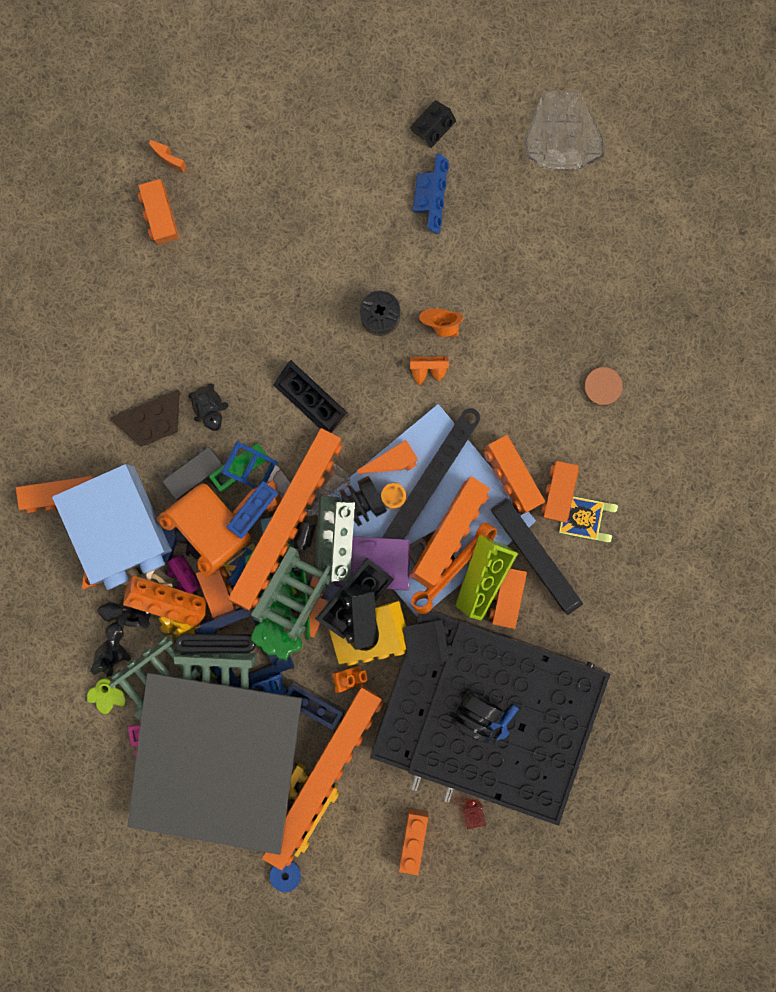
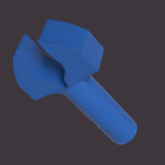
(504, 722)

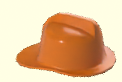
(443, 321)

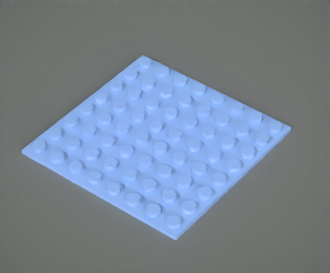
(425, 440)

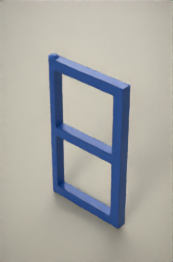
(243, 479)

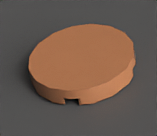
(603, 386)

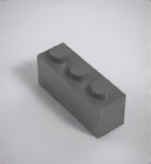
(192, 472)

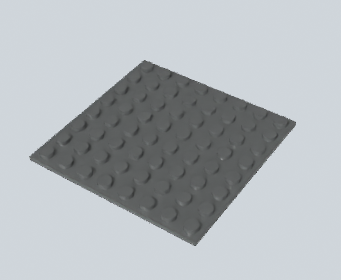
(214, 763)

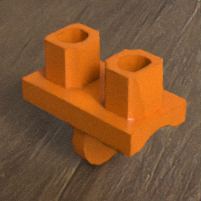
(349, 678)

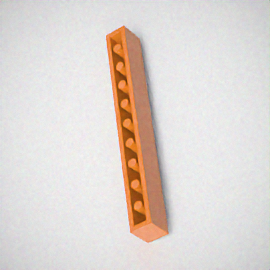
(285, 520)
(325, 773)

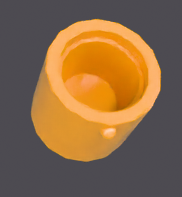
(393, 495)

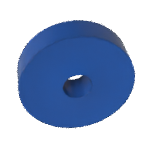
(285, 884)

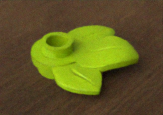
(105, 698)

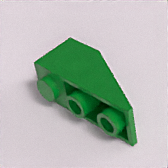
(237, 468)

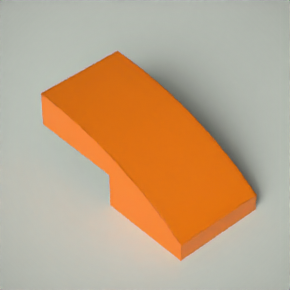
(165, 154)

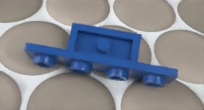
(430, 193)

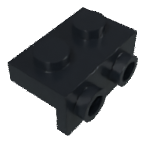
(433, 123)

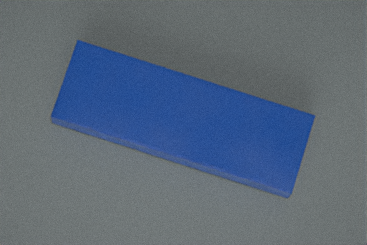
(252, 509)

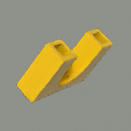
(391, 637)

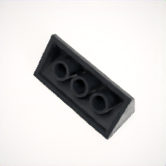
(310, 398)
(367, 573)

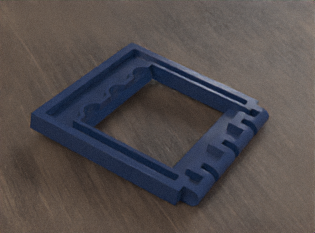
(277, 665)

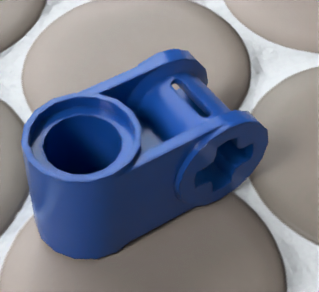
(269, 684)

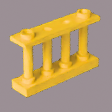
(300, 776)

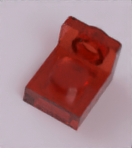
(473, 814)

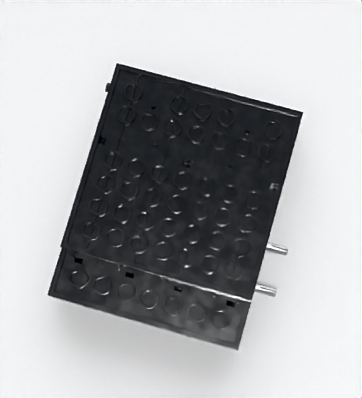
(547, 735)

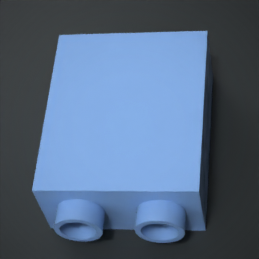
(113, 526)

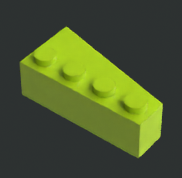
(484, 576)

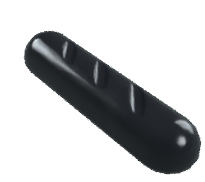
(214, 643)

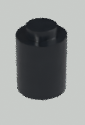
(304, 535)

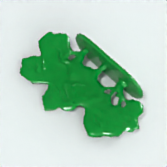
(272, 635)

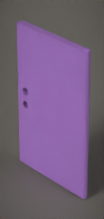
(388, 553)

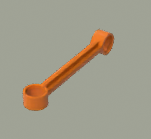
(457, 564)

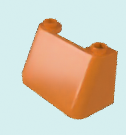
(204, 524)

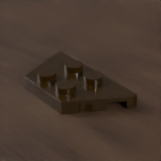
(151, 420)

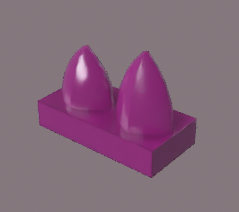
(181, 570)

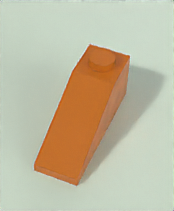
(395, 459)

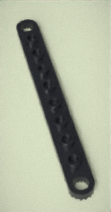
(432, 476)

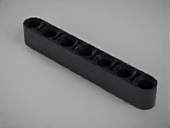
(536, 556)

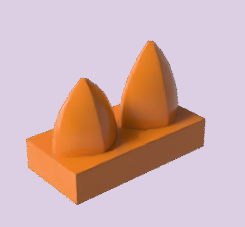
(420, 365)

